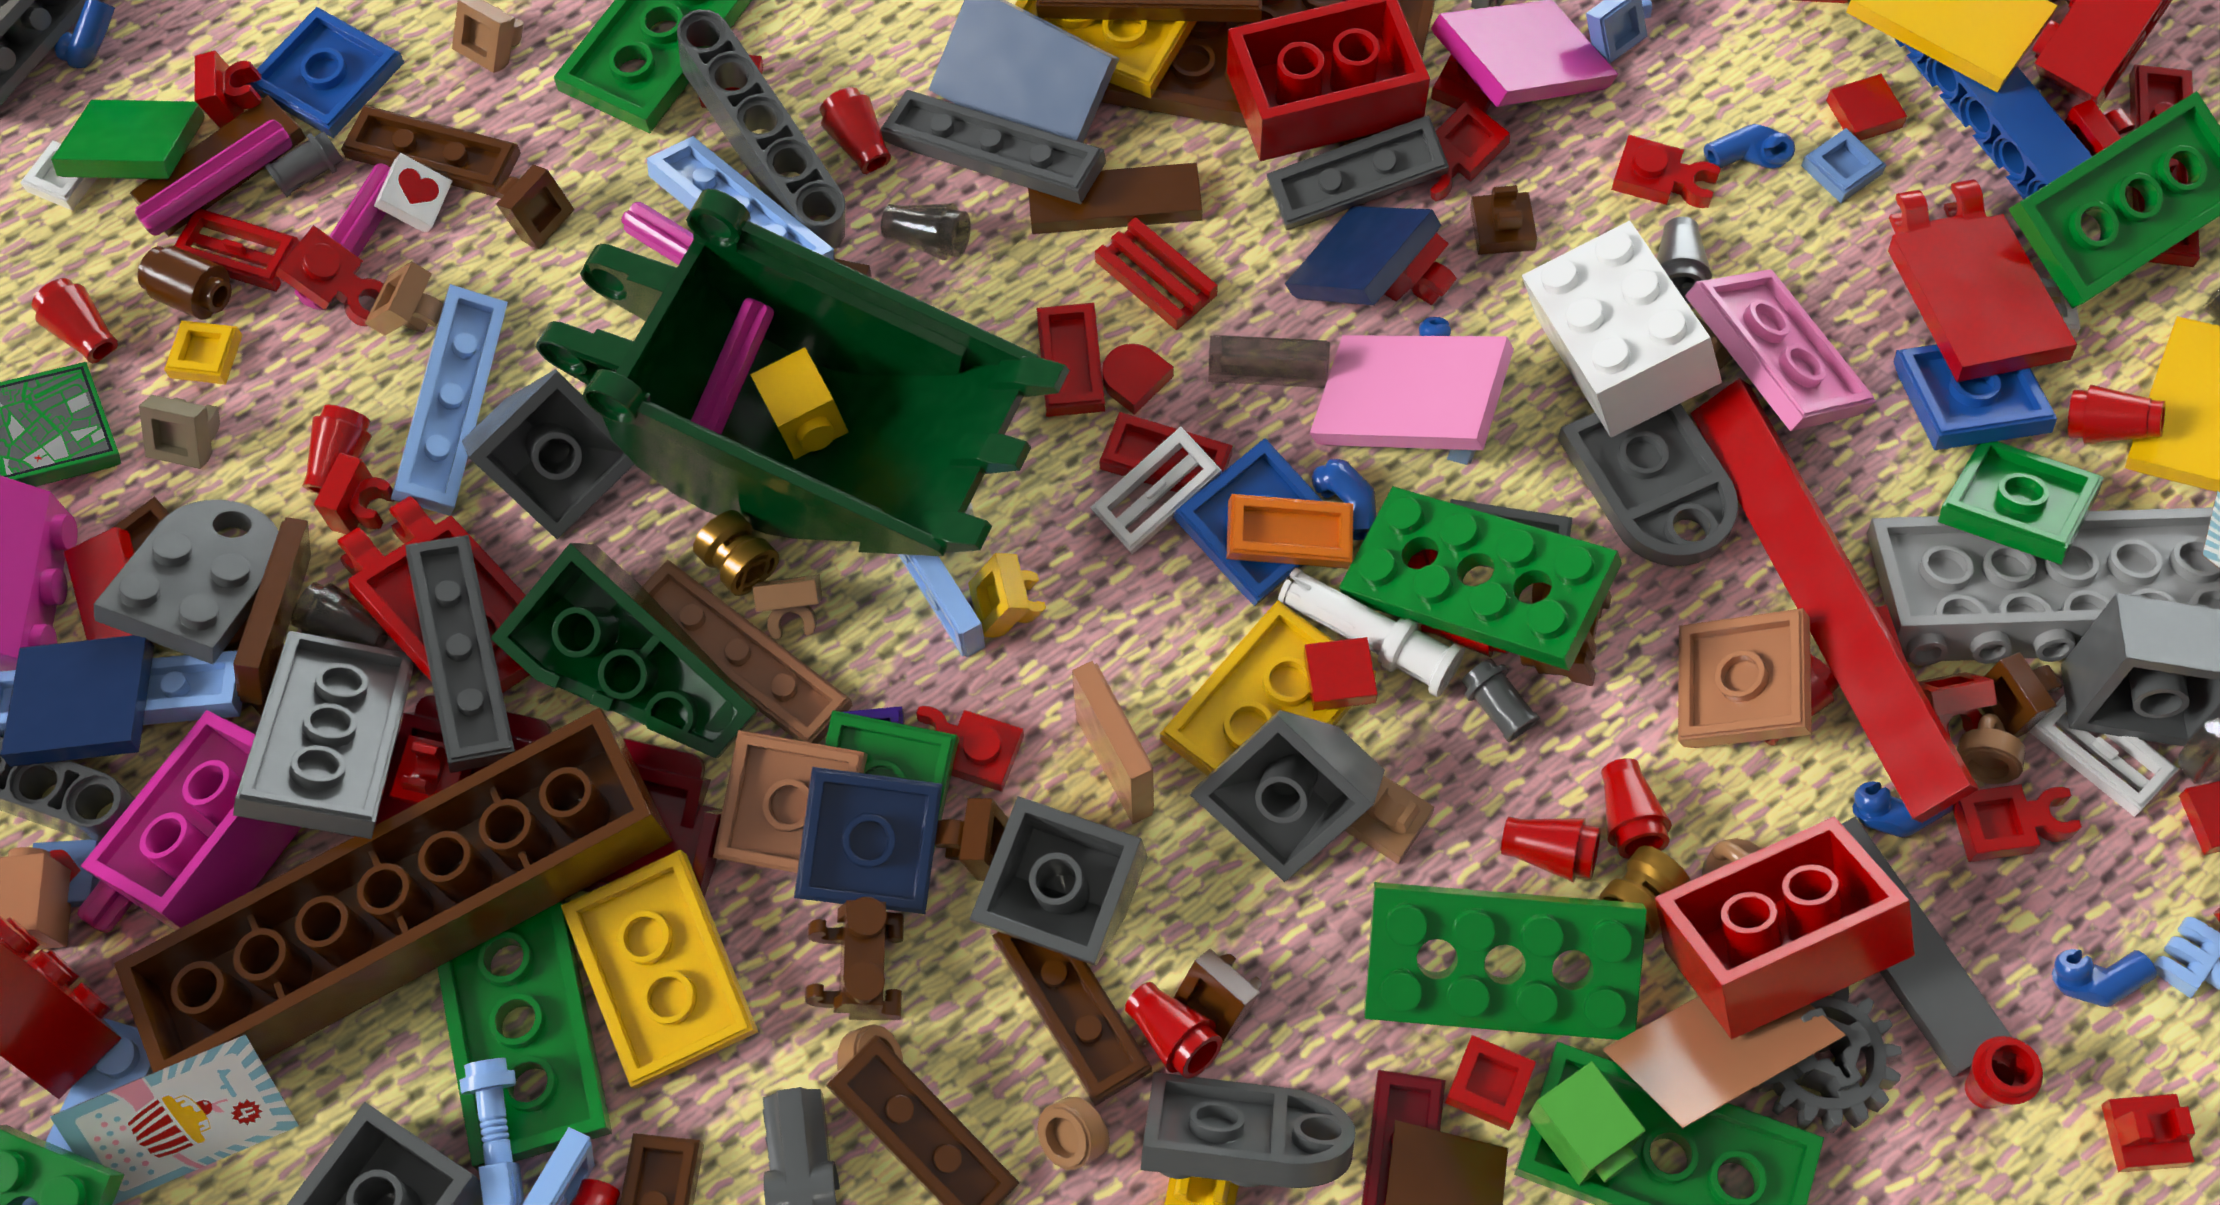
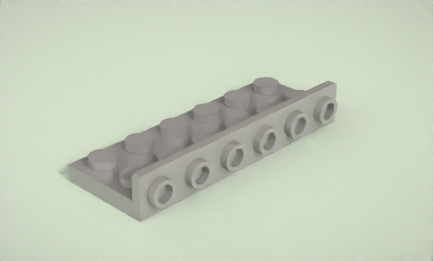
(1987, 601)

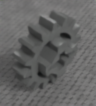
(1839, 1079)

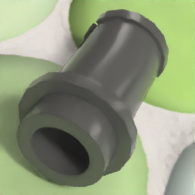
(304, 163)
(1499, 699)

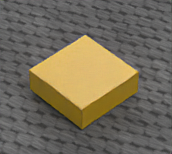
(203, 352)

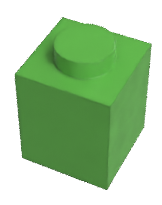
(1587, 1125)

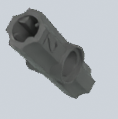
(798, 1149)

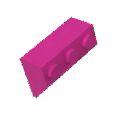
(32, 561)
(178, 840)

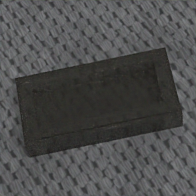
(1268, 361)

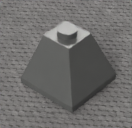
(548, 452)
(1291, 790)

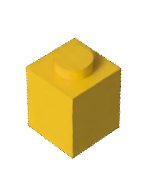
(800, 403)

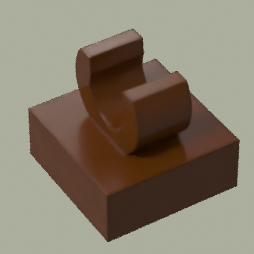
(533, 205)
(1503, 221)
(2021, 693)
(975, 838)
(1218, 992)

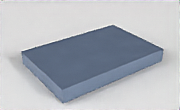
(1022, 69)

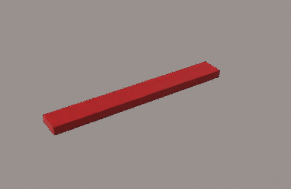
(1840, 611)

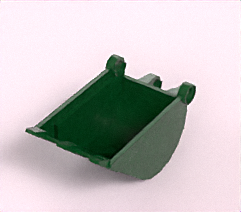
(910, 381)

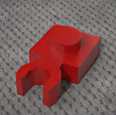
(1469, 144)
(1655, 170)
(327, 271)
(984, 746)
(2005, 824)

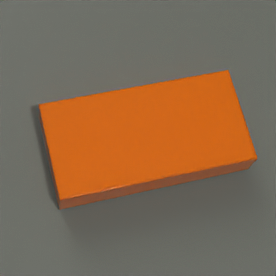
(1290, 531)

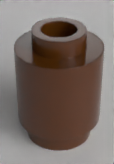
(185, 281)

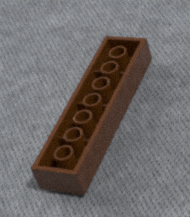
(397, 902)

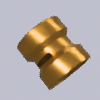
(732, 549)
(1647, 876)

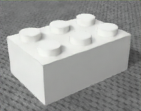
(1622, 329)

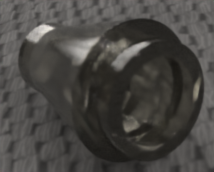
(931, 228)
(335, 615)

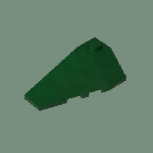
(615, 646)

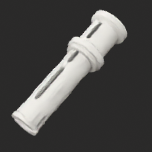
(1396, 643)

